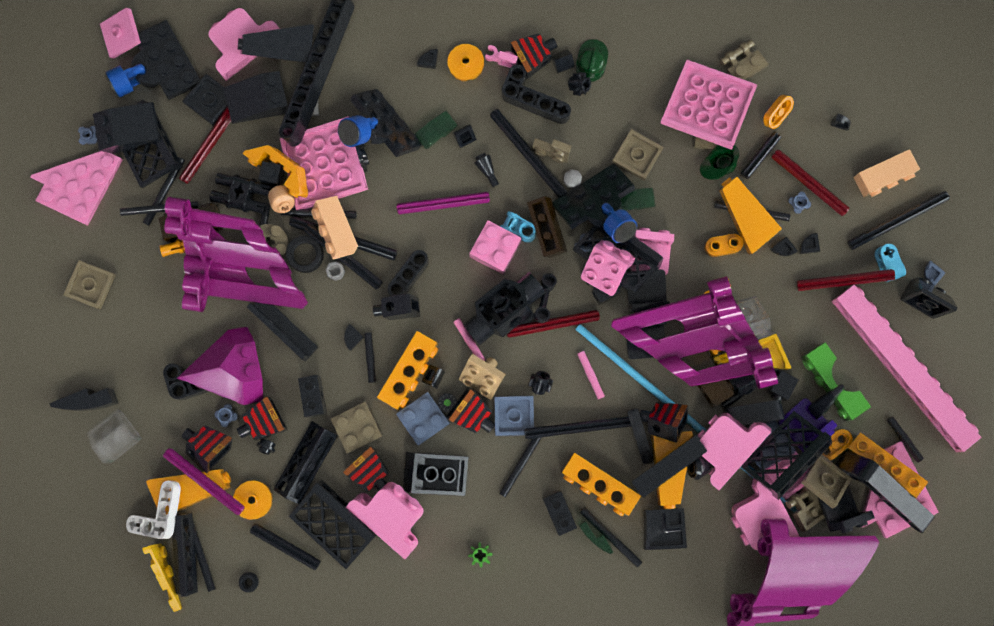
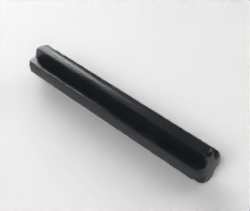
(285, 546)

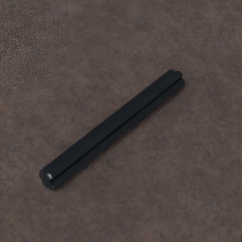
(348, 260)

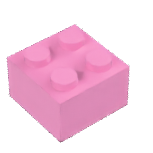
(495, 247)

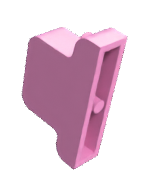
(225, 38)
(729, 445)
(752, 510)
(389, 516)

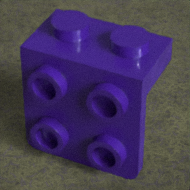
(821, 423)

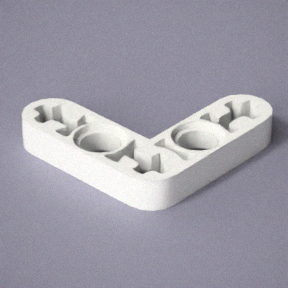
(161, 520)

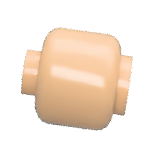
(280, 199)

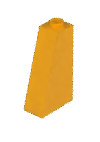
(749, 216)
(190, 490)
(670, 491)

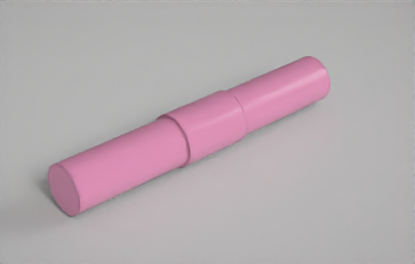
(468, 339)
(591, 375)

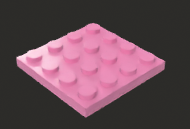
(709, 104)
(328, 165)

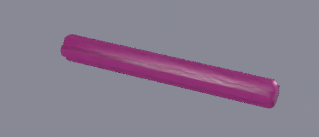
(441, 203)
(203, 481)

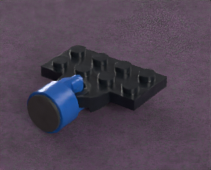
(158, 63)
(378, 123)
(600, 203)

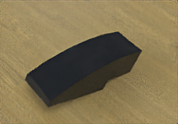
(87, 400)

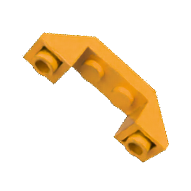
(297, 179)

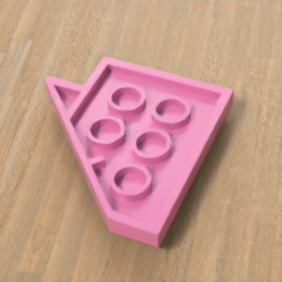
(78, 185)
(887, 519)

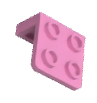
(659, 242)
(606, 267)

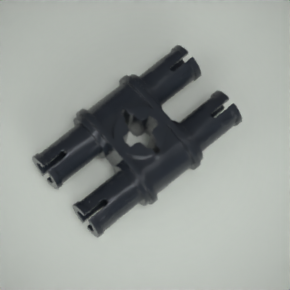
(238, 185)

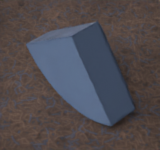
(933, 273)

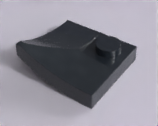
(664, 529)

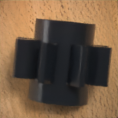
(579, 83)
(540, 382)

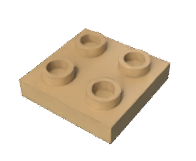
(482, 376)

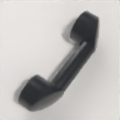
(548, 282)

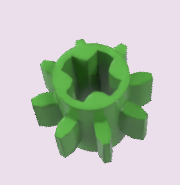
(476, 559)

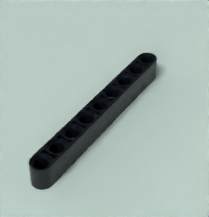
(316, 71)

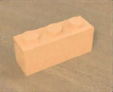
(887, 174)
(334, 227)

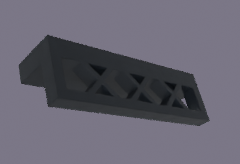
(284, 329)
(307, 464)
(669, 466)
(184, 555)

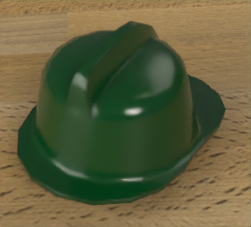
(592, 59)
(719, 162)

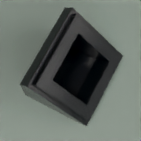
(563, 61)
(464, 136)
(433, 376)

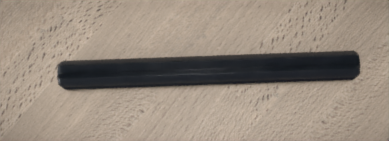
(528, 153)
(898, 220)
(362, 244)
(578, 427)

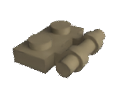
(748, 66)
(806, 514)

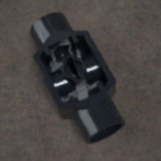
(504, 307)

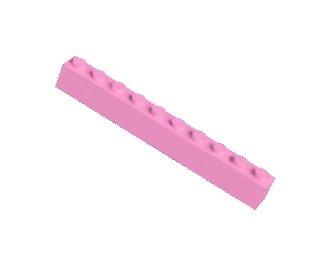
(906, 369)

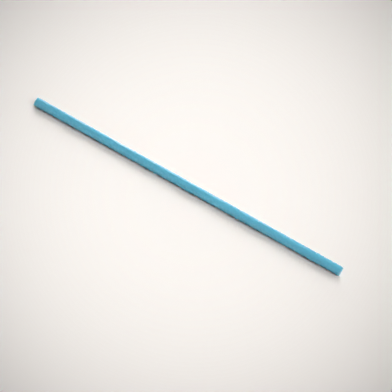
(643, 381)

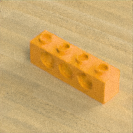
(418, 342)
(900, 472)
(628, 497)

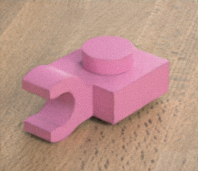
(505, 58)

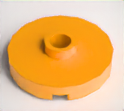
(465, 71)
(262, 496)

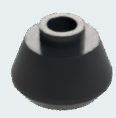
(698, 468)

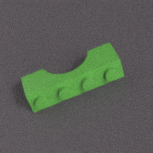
(820, 362)

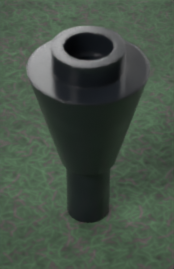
(485, 165)

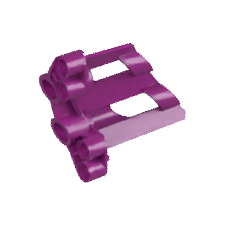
(218, 265)
(709, 323)

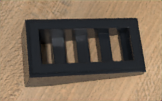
(823, 403)

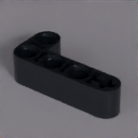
(538, 98)
(173, 383)

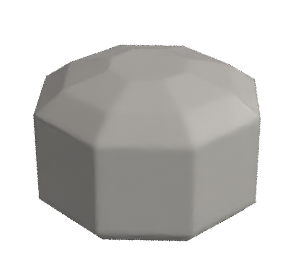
(572, 179)
(335, 271)

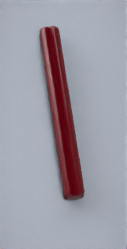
(206, 147)
(812, 184)
(845, 280)
(555, 323)

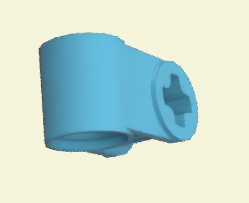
(517, 224)
(890, 261)

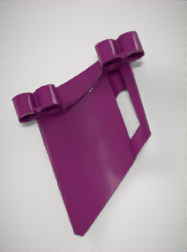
(801, 574)

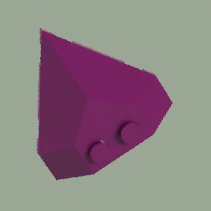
(229, 368)

